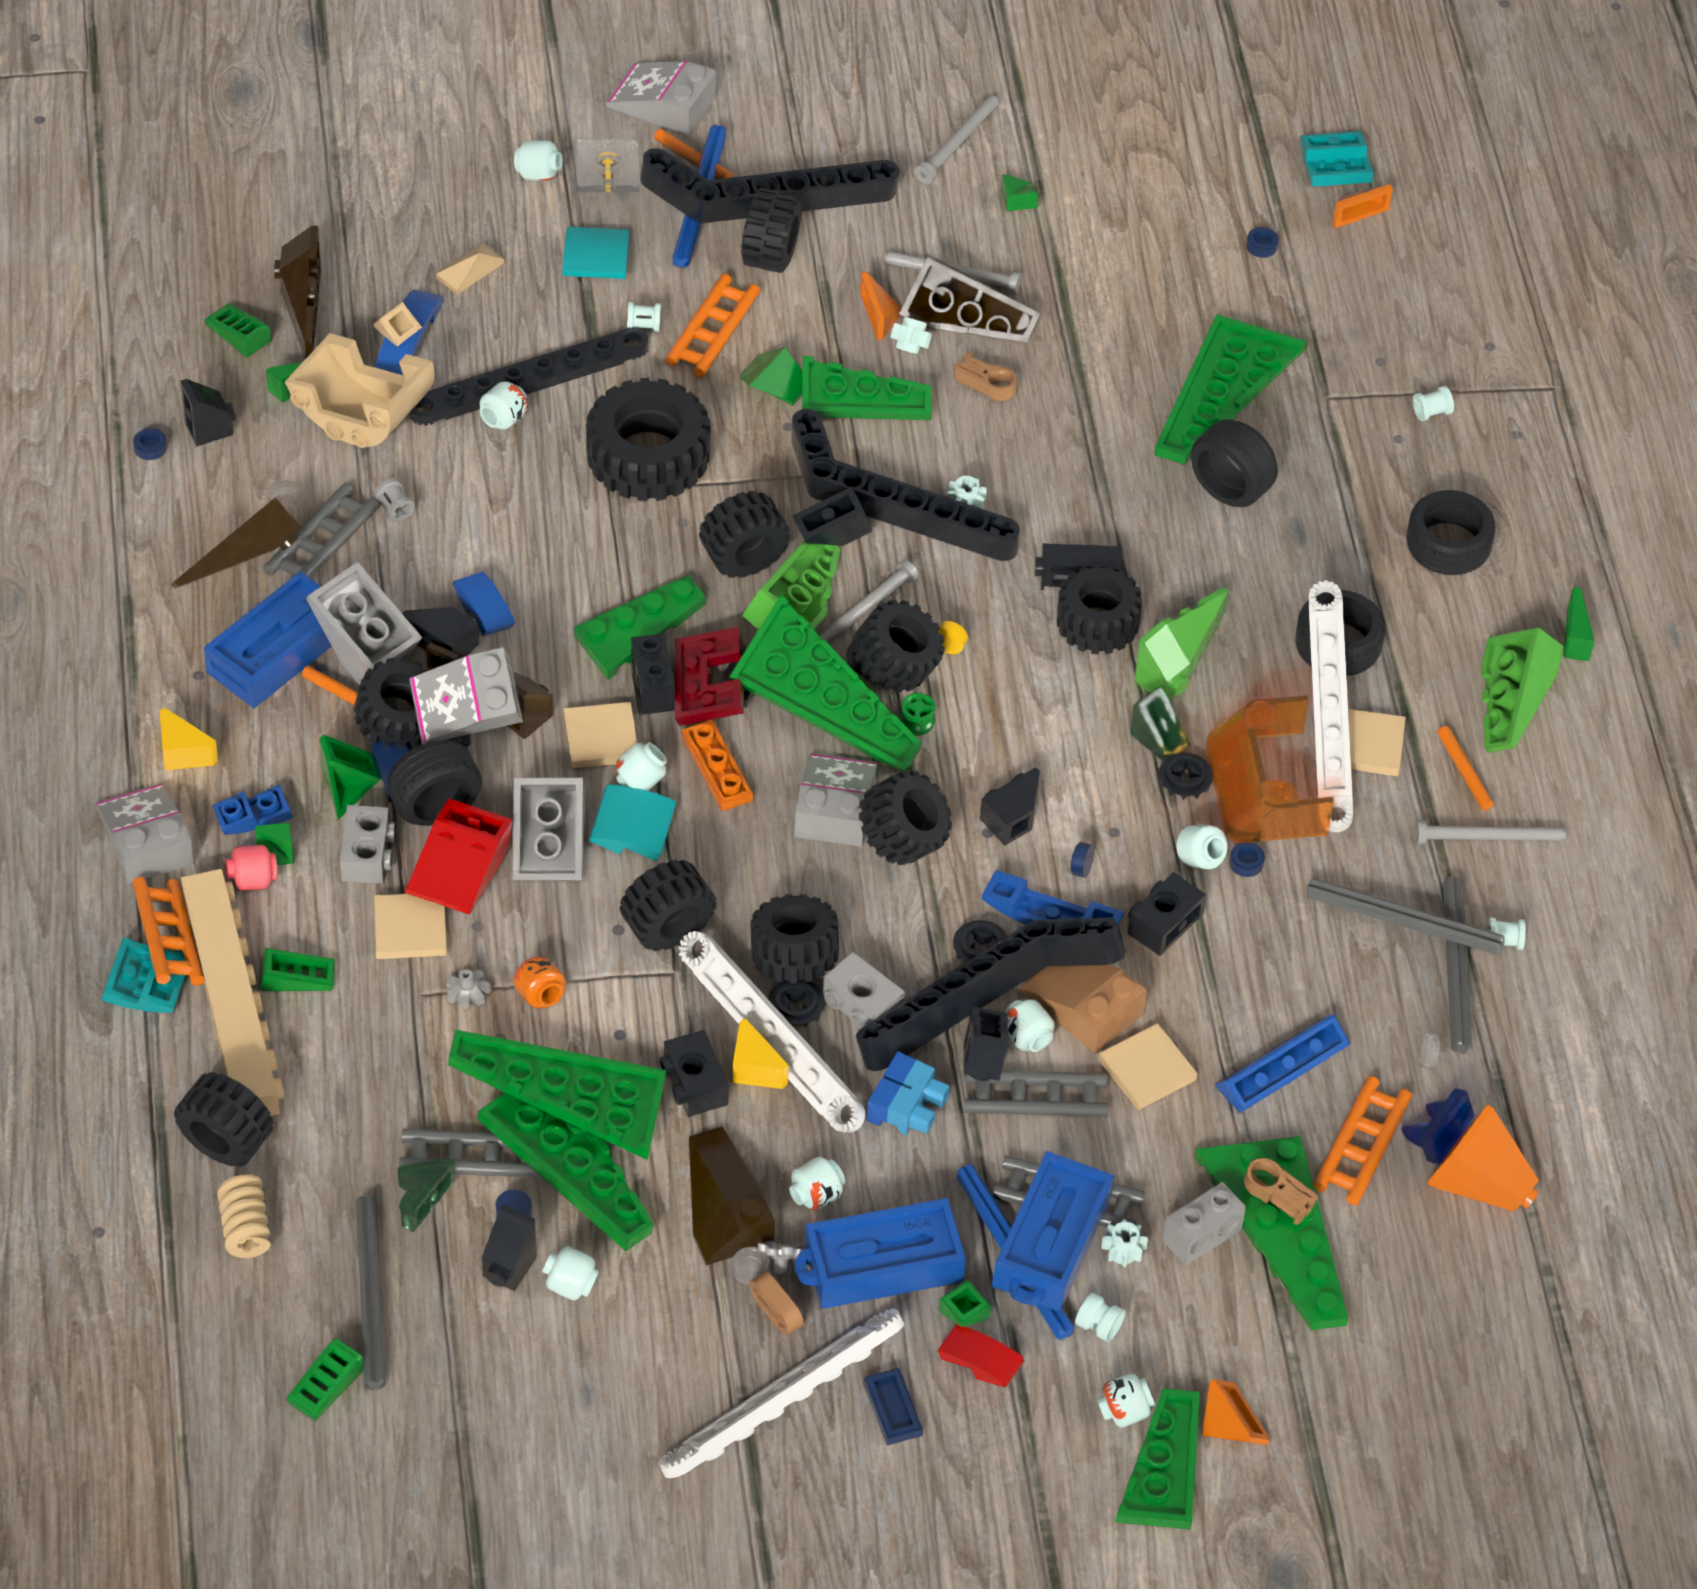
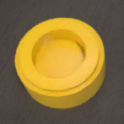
(954, 637)

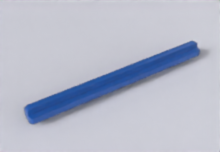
(707, 168)
(1000, 1227)

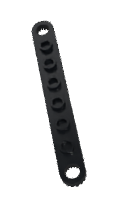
(533, 374)

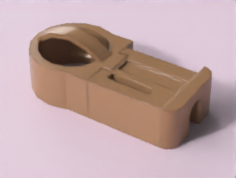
(982, 376)
(1286, 1193)

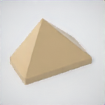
(469, 268)

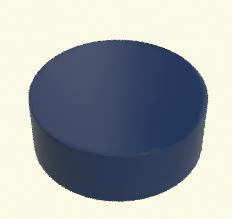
(1262, 242)
(150, 444)
(1082, 859)
(1247, 859)
(515, 1199)

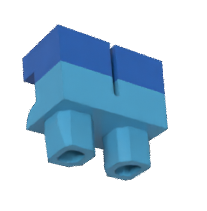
(903, 1093)

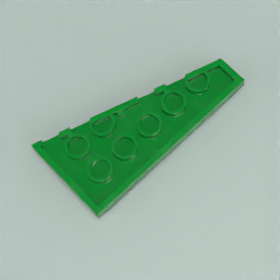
(1225, 377)
(811, 681)
(588, 1091)
(572, 1164)
(1294, 1252)

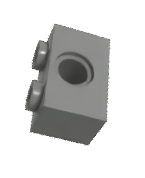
(857, 978)

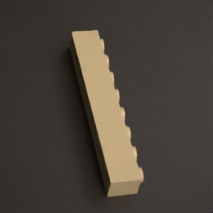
(229, 986)

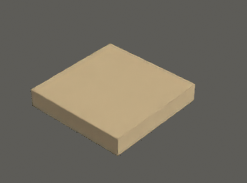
(599, 733)
(1375, 742)
(408, 927)
(1147, 1066)

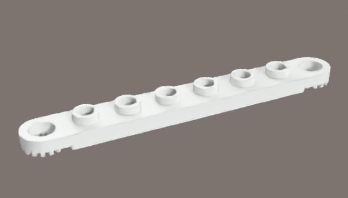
(1331, 701)
(744, 1000)
(771, 1400)

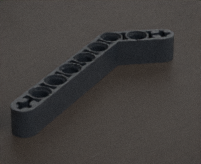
(731, 197)
(897, 501)
(986, 979)

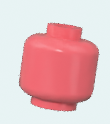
(251, 867)

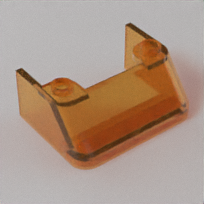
(1247, 802)

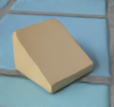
(398, 324)

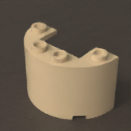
(355, 399)

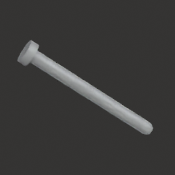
(926, 171)
(1011, 282)
(905, 573)
(1423, 833)

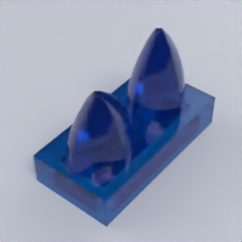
(1447, 1124)

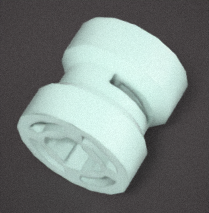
(1098, 1316)

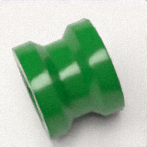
(914, 706)

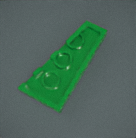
(861, 395)
(609, 634)
(1164, 1474)

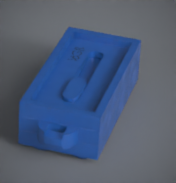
(268, 643)
(1052, 1231)
(882, 1253)

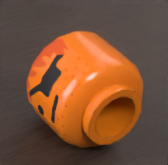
(539, 982)

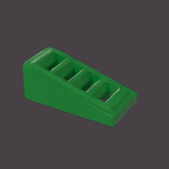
(245, 344)
(1578, 631)
(284, 960)
(338, 1359)

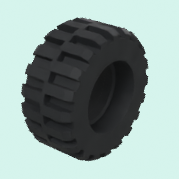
(640, 409)

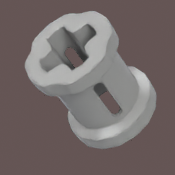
(394, 499)

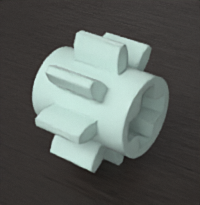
(910, 335)
(967, 490)
(1124, 1243)

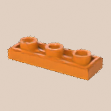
(717, 765)

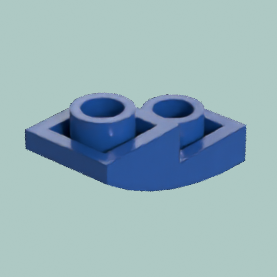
(485, 602)
(242, 814)

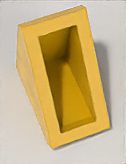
(185, 744)
(757, 1061)

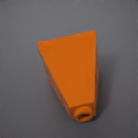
(1487, 1166)

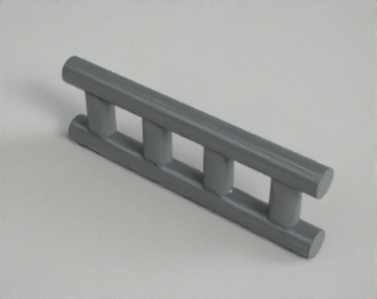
(321, 519)
(1053, 1105)
(455, 1142)
(1021, 1168)

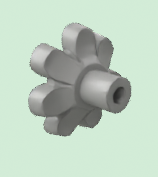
(468, 987)
(780, 1254)

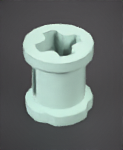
(653, 311)
(1433, 403)
(1512, 931)

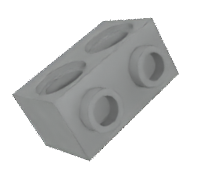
(365, 844)
(1204, 1223)

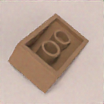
(1088, 1000)

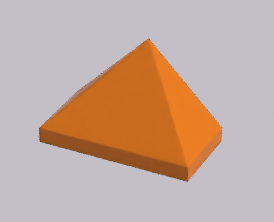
(1362, 204)
(879, 305)
(1230, 1415)

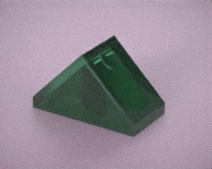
(1157, 725)

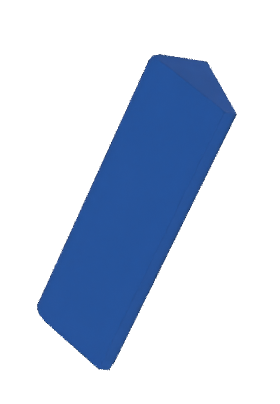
(1284, 1063)

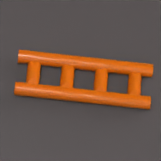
(716, 340)
(158, 943)
(1369, 1159)

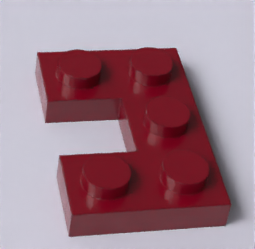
(694, 694)

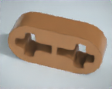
(776, 1303)

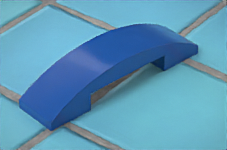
(425, 309)
(1015, 900)

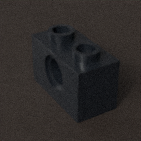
(1166, 913)
(695, 1055)

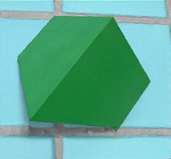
(775, 374)
(347, 772)

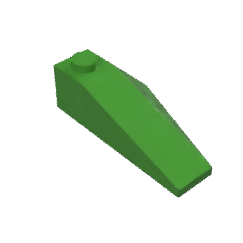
(803, 581)
(1175, 646)
(1517, 676)

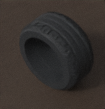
(1247, 450)
(1447, 556)
(1358, 613)
(429, 777)

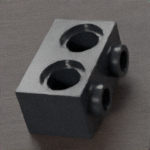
(652, 674)
(985, 1044)

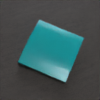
(1336, 158)
(596, 252)
(632, 821)
(134, 982)

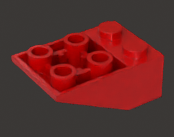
(460, 856)

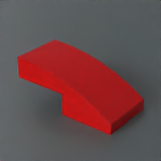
(982, 1354)

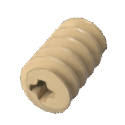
(243, 1216)

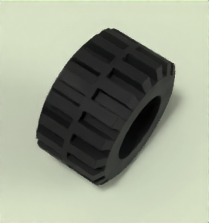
(771, 230)
(744, 534)
(1093, 628)
(884, 659)
(376, 716)
(905, 817)
(667, 904)
(794, 938)
(223, 1119)

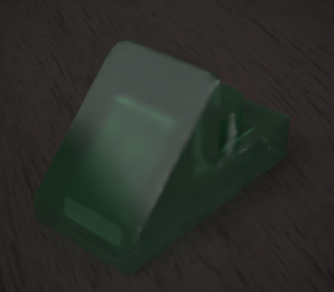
(425, 1186)

